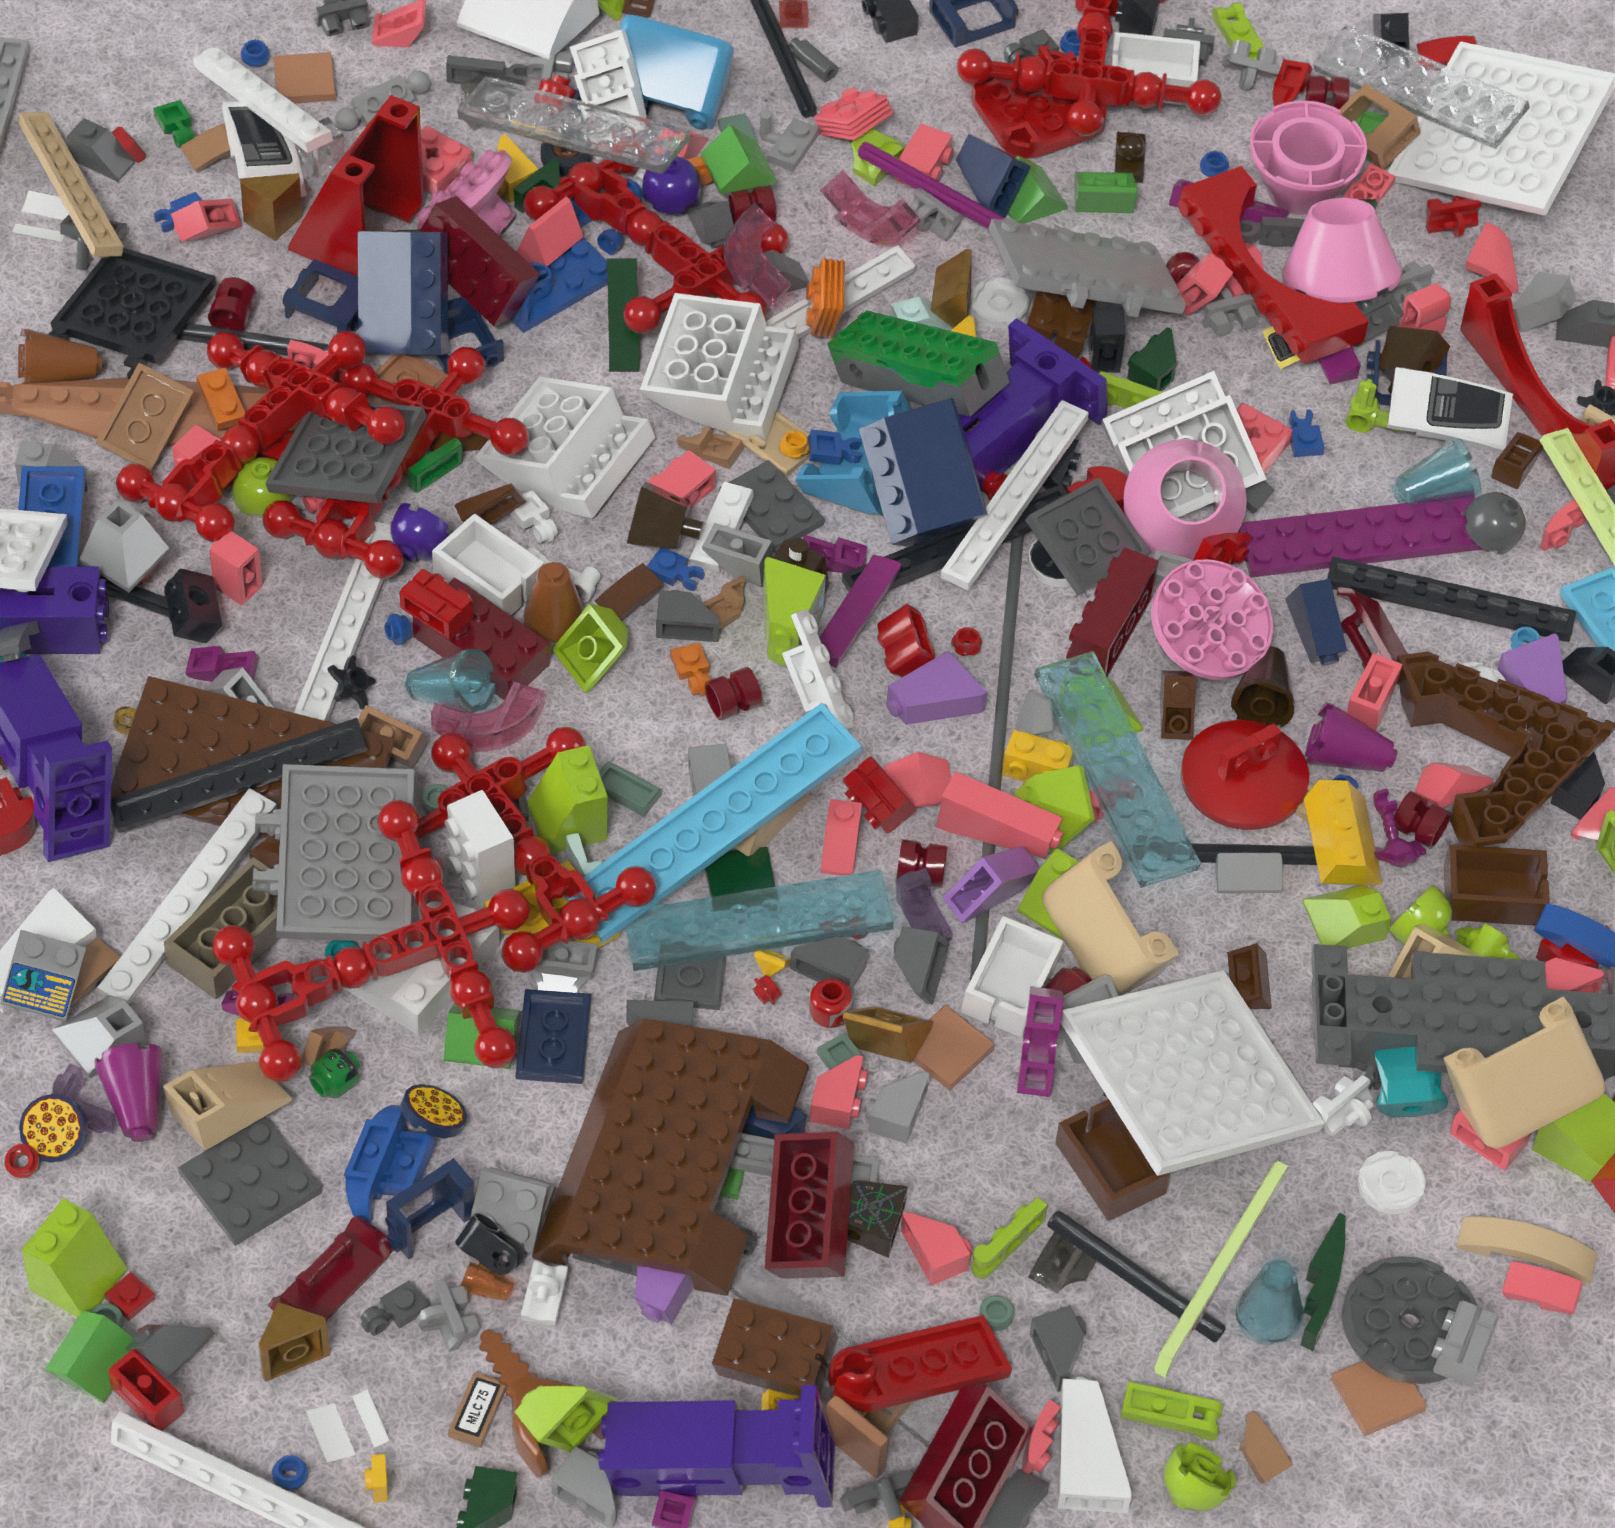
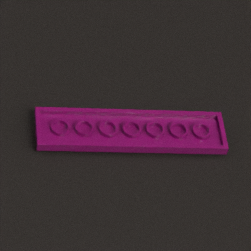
(1358, 536)

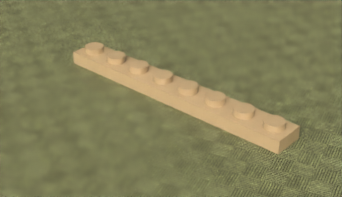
(70, 184)

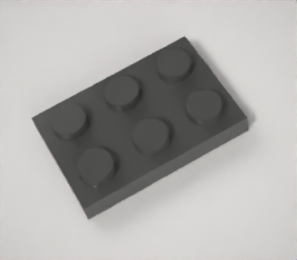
(777, 506)

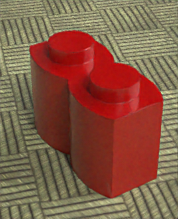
(905, 641)

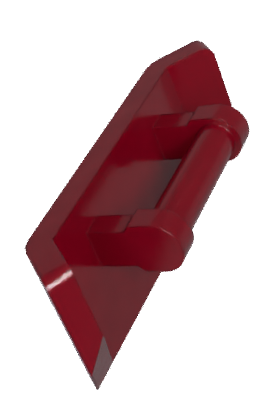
(1372, 615)
(338, 1270)

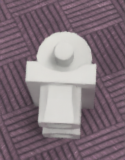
(1349, 1105)
(544, 1294)

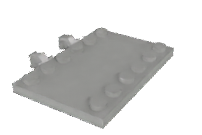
(1086, 267)
(334, 863)

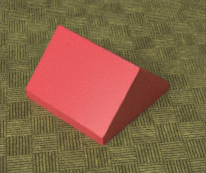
(551, 234)

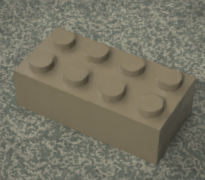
(235, 903)

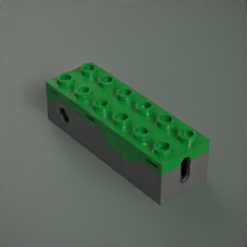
(918, 359)

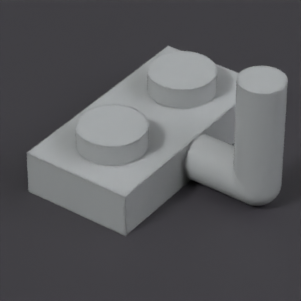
(790, 145)

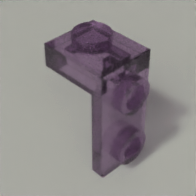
(918, 905)
(70, 1085)

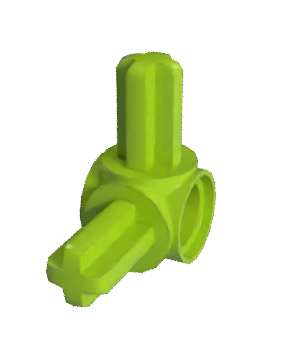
(1365, 409)
(1485, 942)

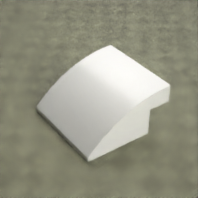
(529, 25)
(720, 364)
(1185, 412)
(575, 446)

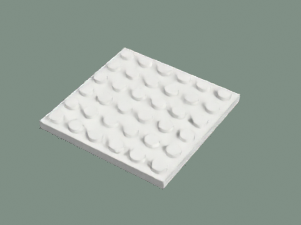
(1536, 153)
(1190, 1072)

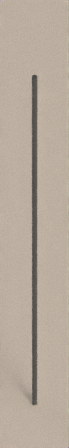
(1000, 719)

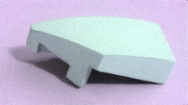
(577, 856)

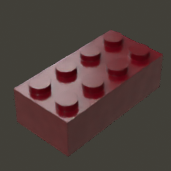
(481, 262)
(1116, 608)
(512, 647)
(809, 1205)
(966, 1461)

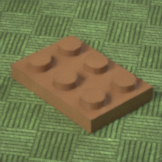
(144, 417)

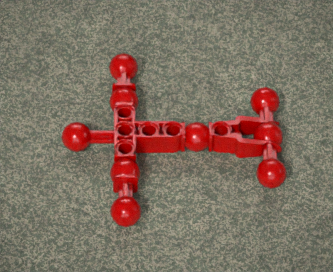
(1089, 77)
(291, 395)
(355, 966)

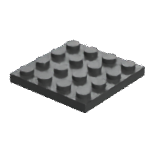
(339, 462)

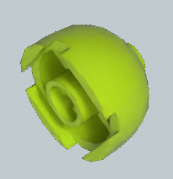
(250, 488)
(1429, 909)
(1196, 1478)

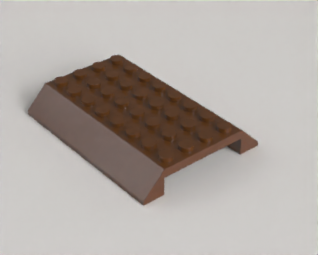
(662, 1147)

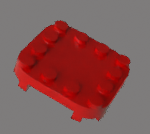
(1027, 121)

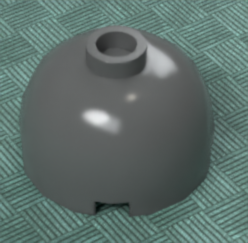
(1495, 521)

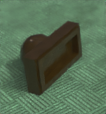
(1130, 154)

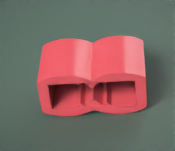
(1426, 309)

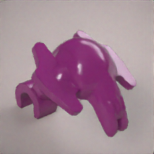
(1396, 850)

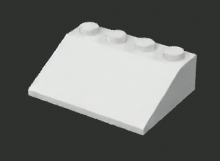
(422, 991)

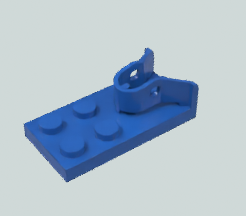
(562, 284)
(60, 492)

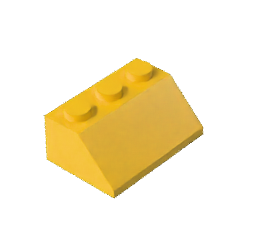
(1341, 834)

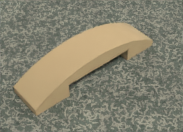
(1527, 1243)

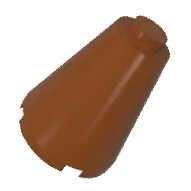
(55, 359)
(552, 602)

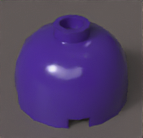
(674, 188)
(417, 532)

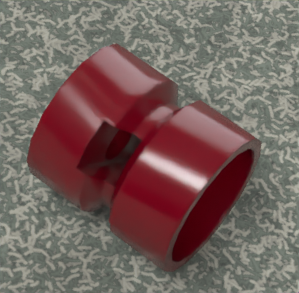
(1318, 86)
(742, 200)
(232, 304)
(733, 693)
(1422, 820)
(915, 857)

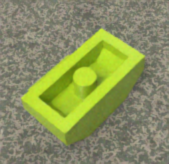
(886, 143)

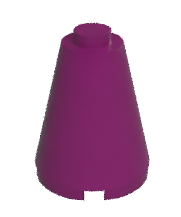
(1347, 743)
(133, 1087)

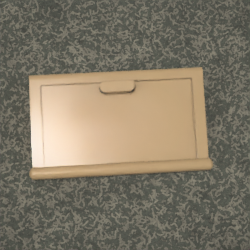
(770, 448)

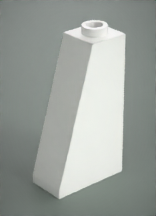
(51, 918)
(1089, 1458)

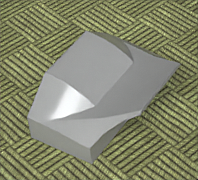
(565, 966)

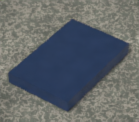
(553, 1036)

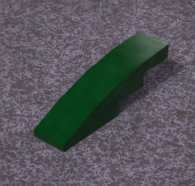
(621, 289)
(1325, 1275)

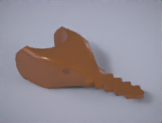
(519, 1383)

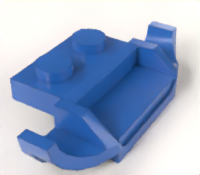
(385, 1160)

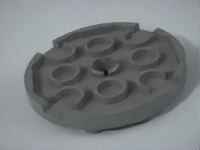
(1375, 1313)

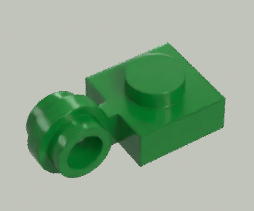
(175, 119)

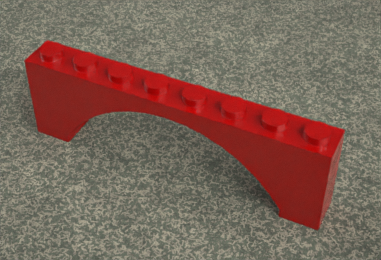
(1306, 323)
(1495, 336)

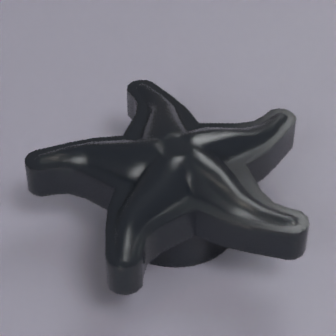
(1602, 398)
(351, 681)

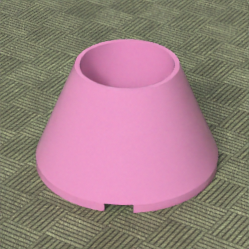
(1306, 153)
(1342, 253)
(1150, 516)

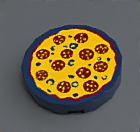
(433, 1110)
(53, 1127)

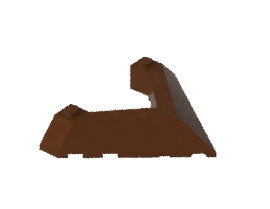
(1540, 735)

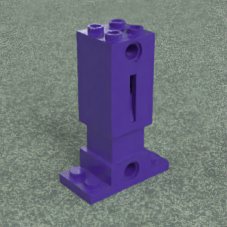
(1037, 383)
(67, 607)
(47, 754)
(718, 1448)

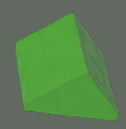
(736, 162)
(1105, 192)
(1036, 196)
(462, 1034)
(89, 1353)

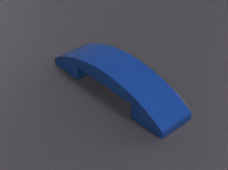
(1579, 931)

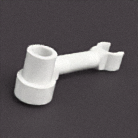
(584, 582)

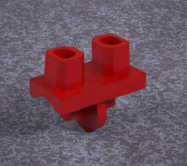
(1452, 215)

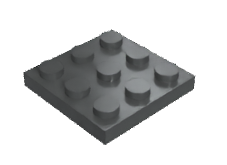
(1085, 534)
(249, 1180)

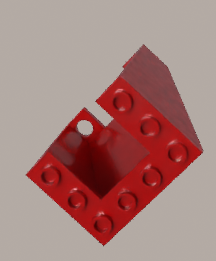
(376, 172)

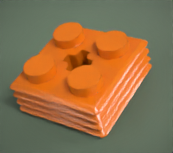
(826, 297)

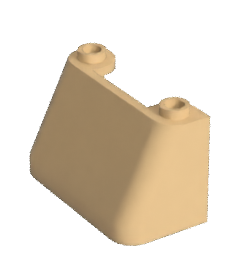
(1100, 929)
(1527, 1081)

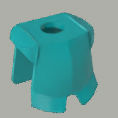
(1405, 1089)

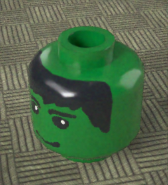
(334, 1073)

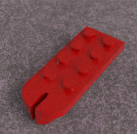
(918, 1365)

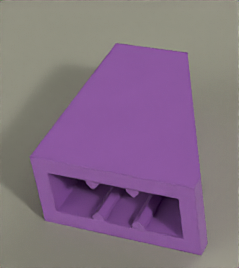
(1536, 668)
(936, 692)
(991, 882)
(661, 1293)

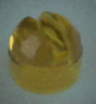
(119, 717)

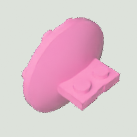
(478, 190)
(1211, 619)

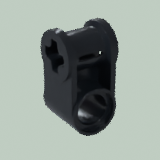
(486, 1243)

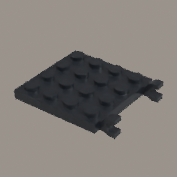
(133, 306)

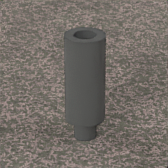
(813, 59)

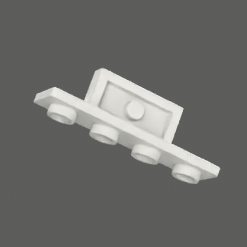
(812, 671)

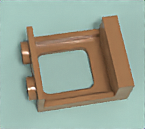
(1392, 134)

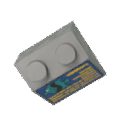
(43, 975)

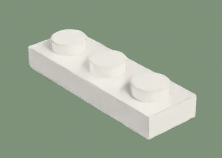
(728, 511)

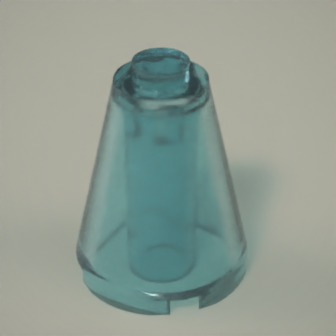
(1439, 477)
(454, 681)
(1271, 1305)

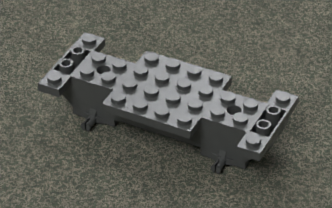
(1442, 1009)

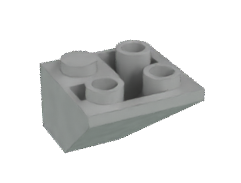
(123, 546)
(99, 1028)

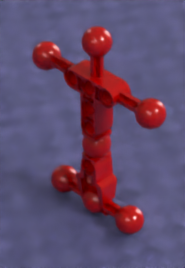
(693, 268)
(444, 414)
(502, 784)

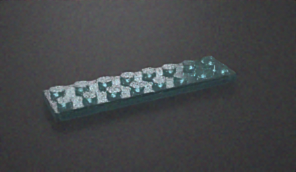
(1117, 769)
(759, 920)

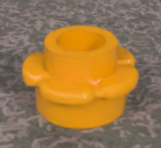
(794, 444)

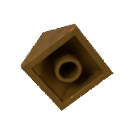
(271, 203)
(953, 288)
(886, 1032)
(292, 1341)

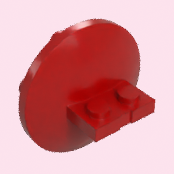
(1244, 774)

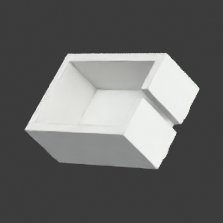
(1158, 55)
(488, 563)
(479, 847)
(1011, 964)

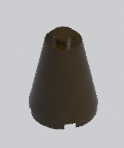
(1265, 691)

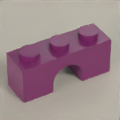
(1040, 1041)

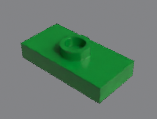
(435, 465)

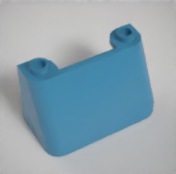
(680, 67)
(849, 482)

